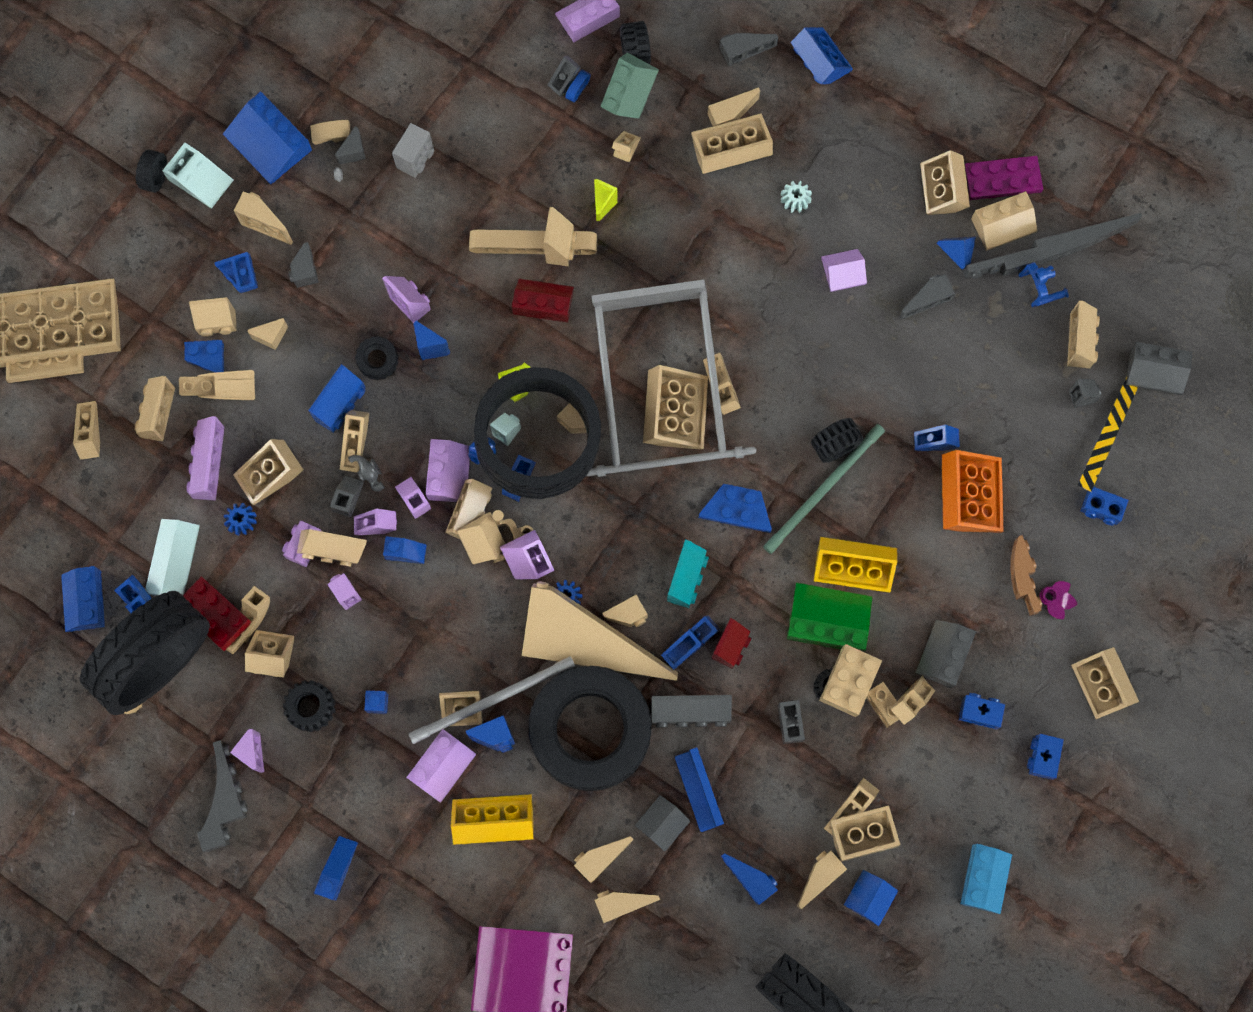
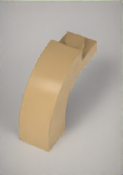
(254, 608)

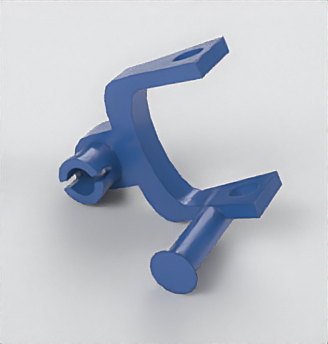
(1040, 277)

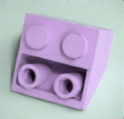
(527, 557)

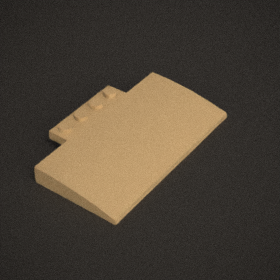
(54, 327)

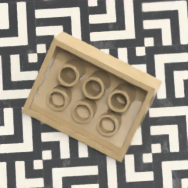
(675, 408)

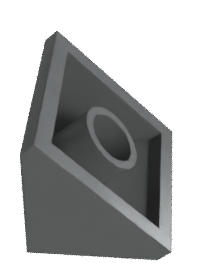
(662, 823)

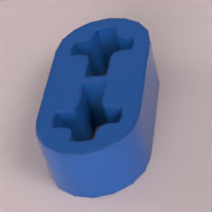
(578, 85)

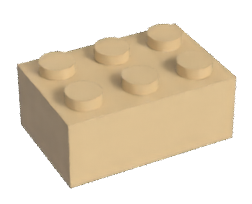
(850, 680)

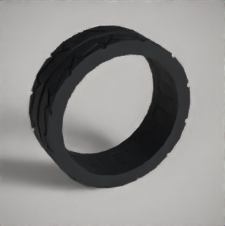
(547, 381)
(144, 652)
(796, 989)

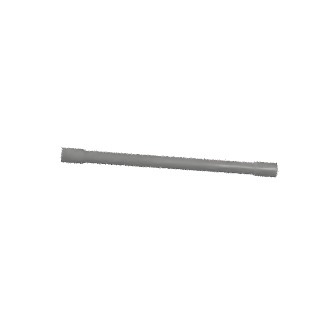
(425, 731)

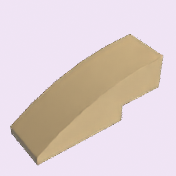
(913, 700)

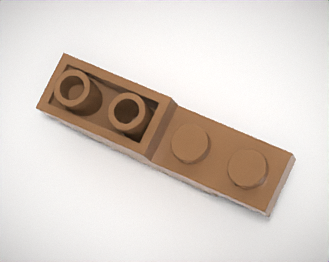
(1021, 568)

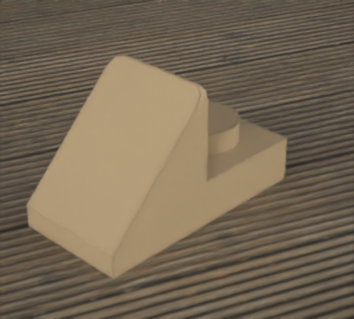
(625, 146)

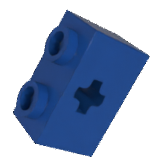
(991, 718)
(1052, 747)

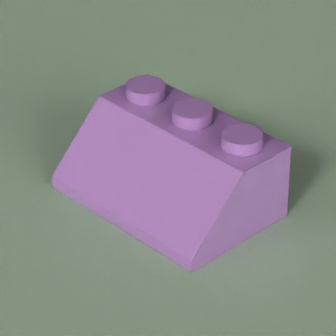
(587, 16)
(446, 470)
(441, 765)

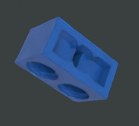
(1104, 501)

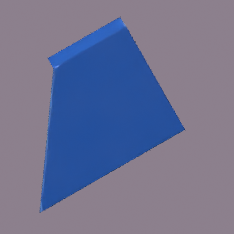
(958, 249)

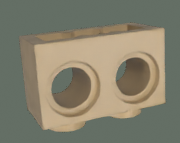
(882, 702)

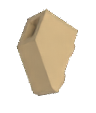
(571, 420)

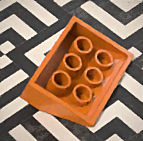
(972, 492)

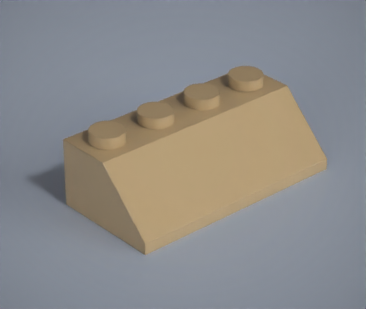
(732, 143)

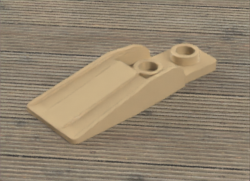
(220, 385)

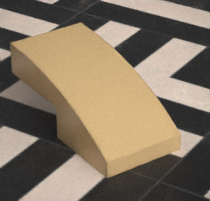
(331, 130)

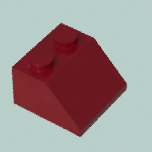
(731, 644)

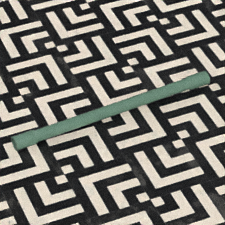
(775, 541)

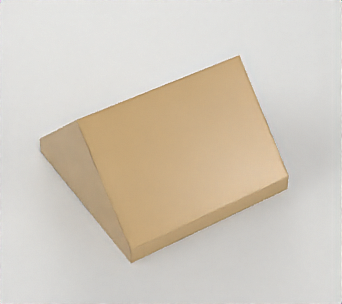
(481, 539)
(456, 701)

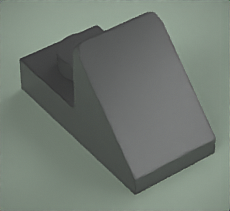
(564, 76)

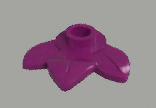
(1060, 600)

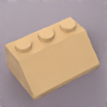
(945, 184)
(1005, 221)
(1083, 336)
(155, 408)
(330, 547)
(1105, 683)
(864, 833)

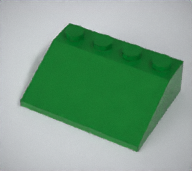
(829, 617)

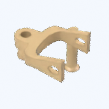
(516, 532)

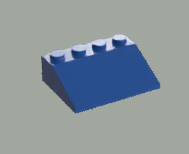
(267, 138)

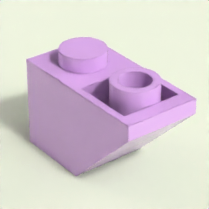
(413, 497)

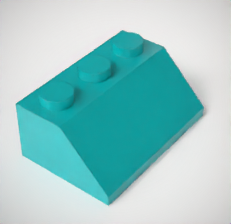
(687, 575)

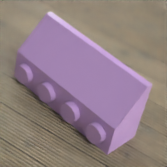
(206, 459)

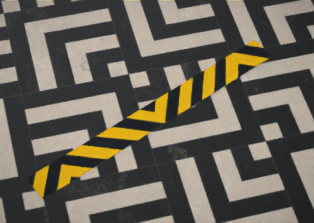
(1107, 436)

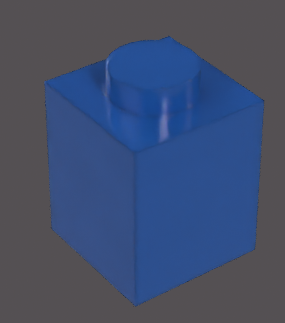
(376, 702)

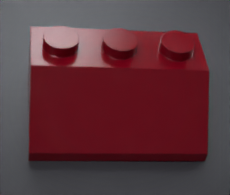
(542, 300)

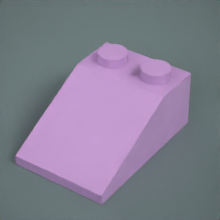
(407, 297)

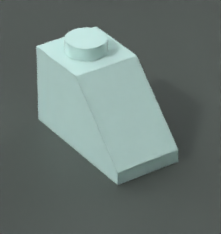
(505, 428)

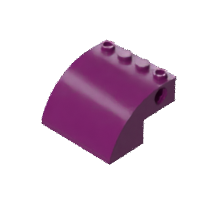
(521, 971)

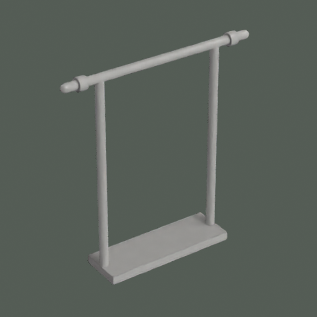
(646, 297)

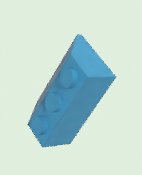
(986, 878)

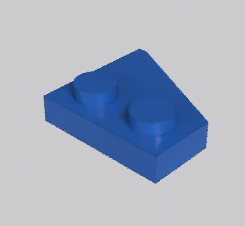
(239, 272)
(206, 354)

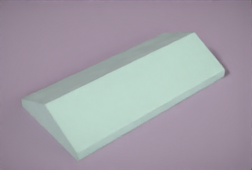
(172, 557)

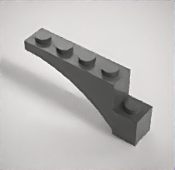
(227, 802)

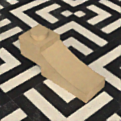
(728, 396)

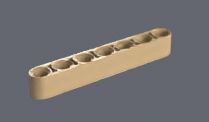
(525, 242)

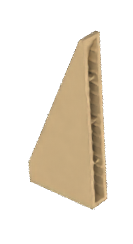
(563, 629)

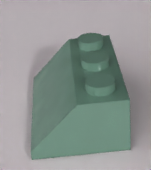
(629, 87)

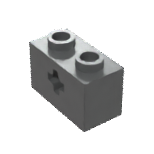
(791, 722)

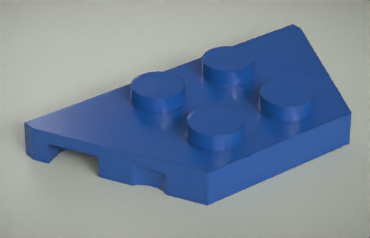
(738, 508)

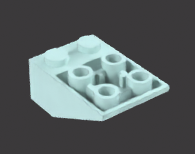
(197, 175)

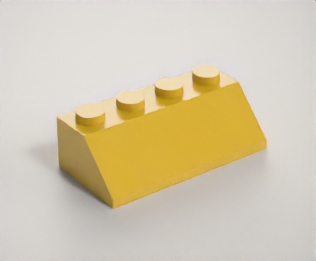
(855, 564)
(492, 819)

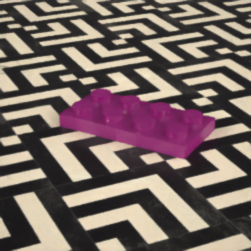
(1003, 177)

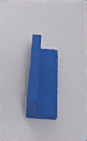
(699, 790)

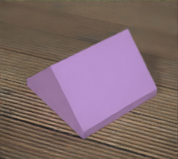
(844, 270)
(250, 750)

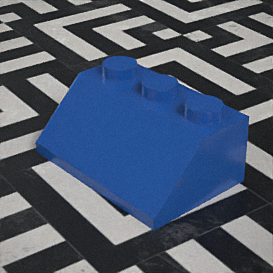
(820, 55)
(337, 399)
(83, 599)
(493, 735)

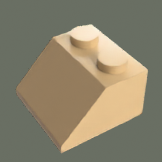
(213, 316)
(269, 653)

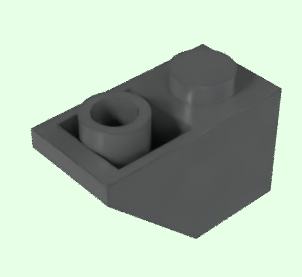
(346, 496)

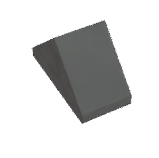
(351, 149)

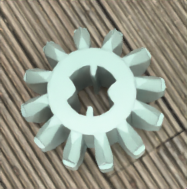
(796, 203)

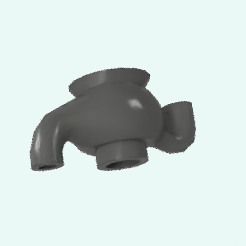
(368, 471)

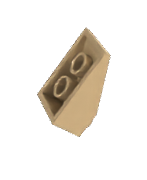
(257, 216)
(559, 239)
(268, 470)

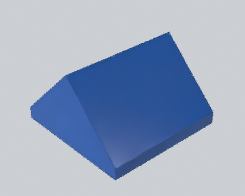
(429, 343)
(871, 897)

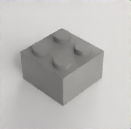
(413, 150)

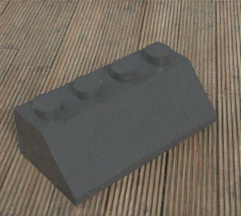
(691, 710)

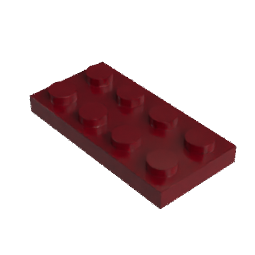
(224, 618)

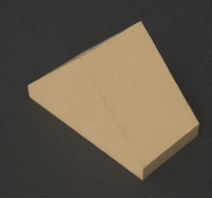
(269, 333)

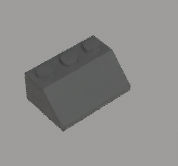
(1158, 368)
(945, 653)

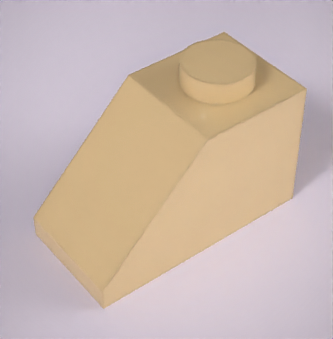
(627, 613)

